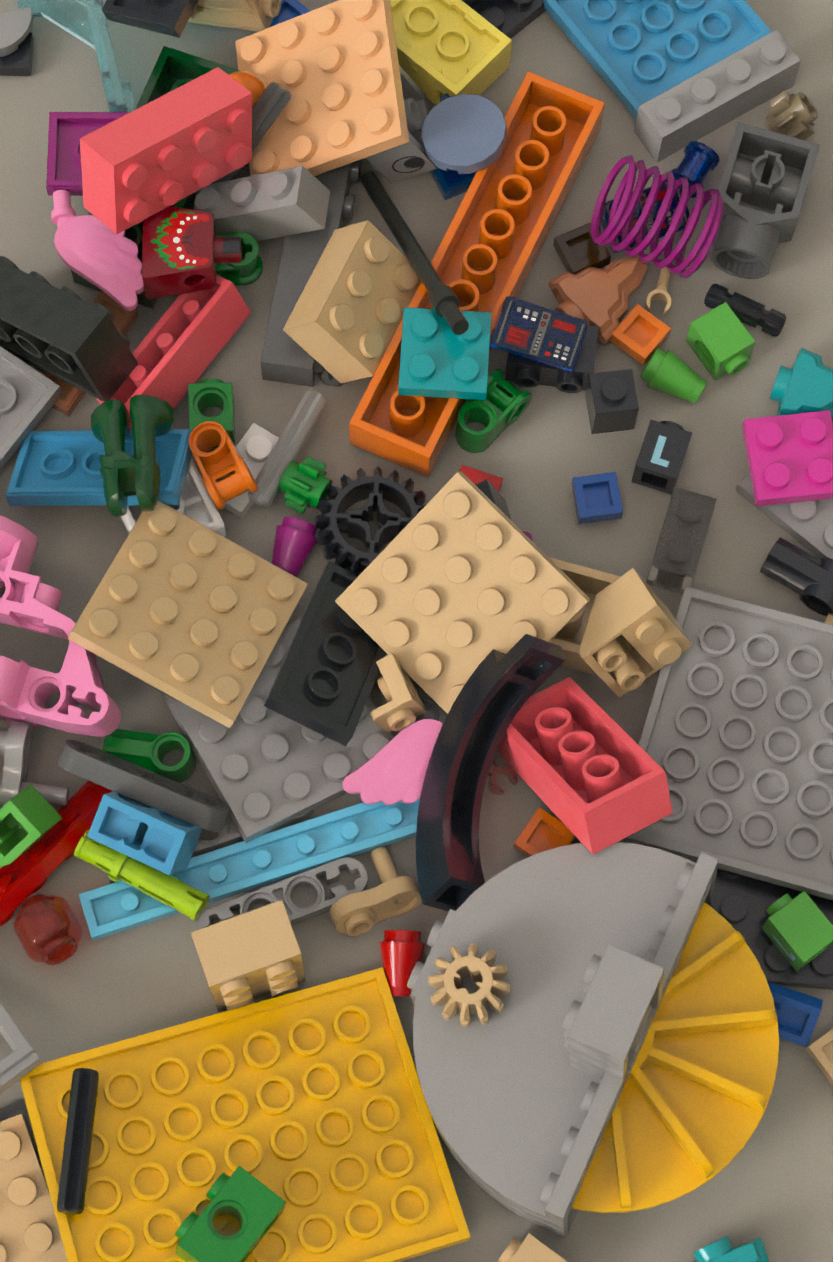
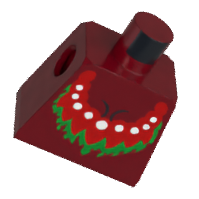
(183, 252)

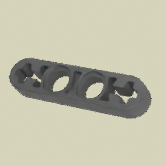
(143, 785)

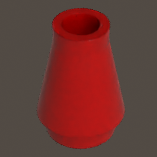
(399, 956)

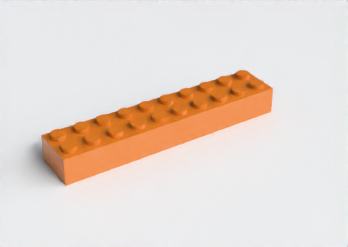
(485, 257)

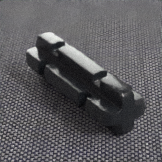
(746, 309)

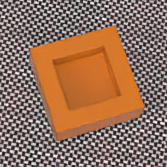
(640, 334)
(543, 834)

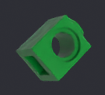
(212, 394)

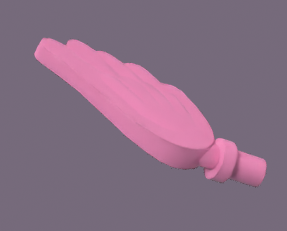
(97, 252)
(398, 768)

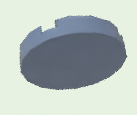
(464, 133)

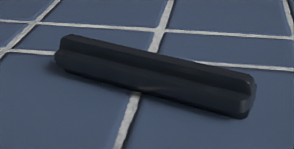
(78, 1141)

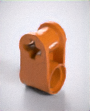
(222, 469)

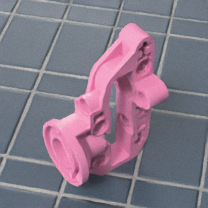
(26, 689)

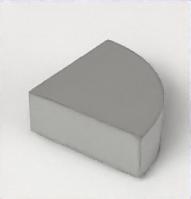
(14, 29)

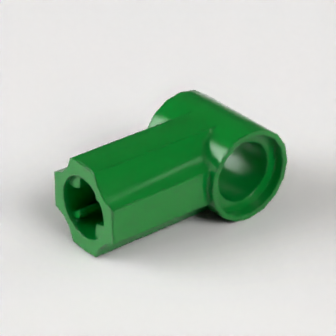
(149, 750)

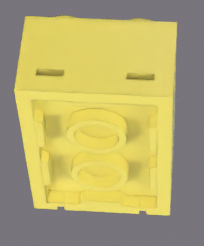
(448, 47)

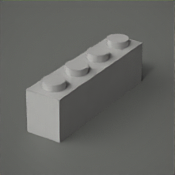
(717, 95)

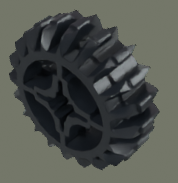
(356, 523)

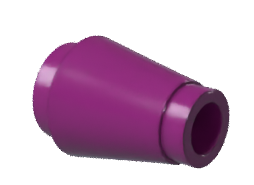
(293, 544)

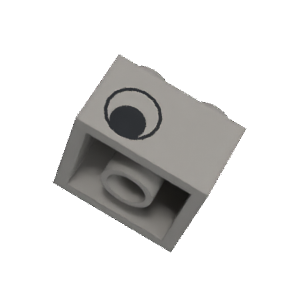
(409, 158)

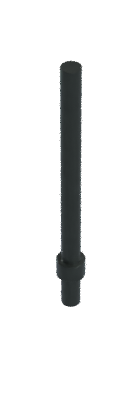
(441, 296)

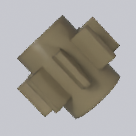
(792, 115)

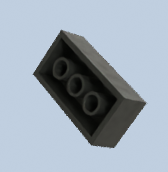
(62, 333)

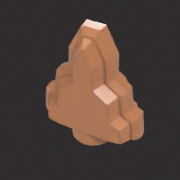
(599, 294)

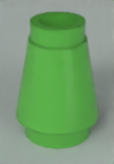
(672, 376)

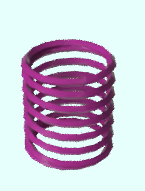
(624, 208)

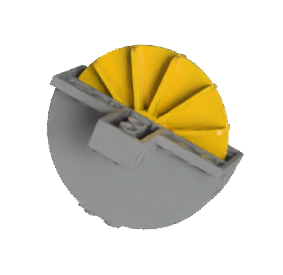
(626, 1040)

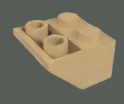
(630, 634)

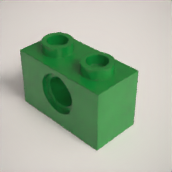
(238, 1196)

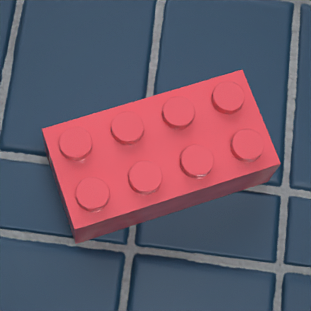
(166, 150)
(585, 766)

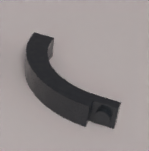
(460, 764)

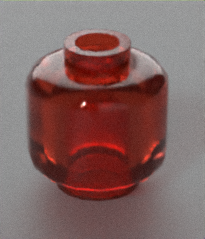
(48, 929)

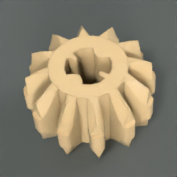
(460, 1000)

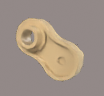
(393, 898)

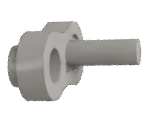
(16, 749)

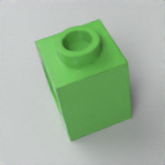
(721, 342)

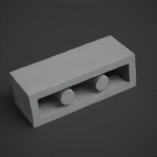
(267, 204)

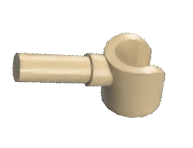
(661, 292)

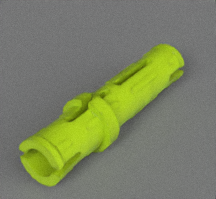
(148, 880)

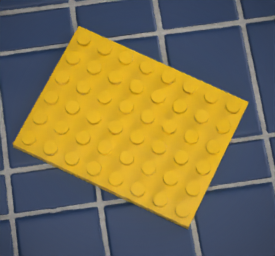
(292, 1089)

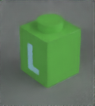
(798, 929)

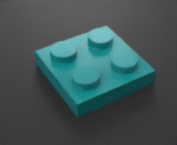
(440, 362)

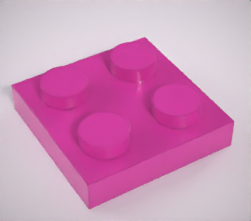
(790, 457)

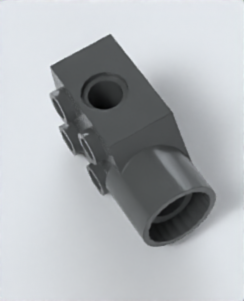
(761, 198)

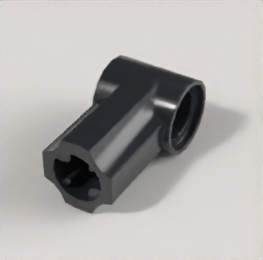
(802, 574)

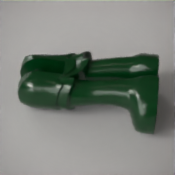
(120, 471)

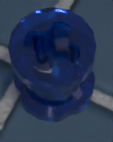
(696, 163)

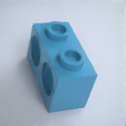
(144, 833)

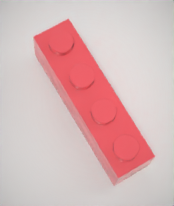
(184, 343)

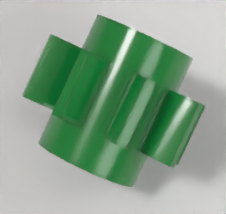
(304, 484)

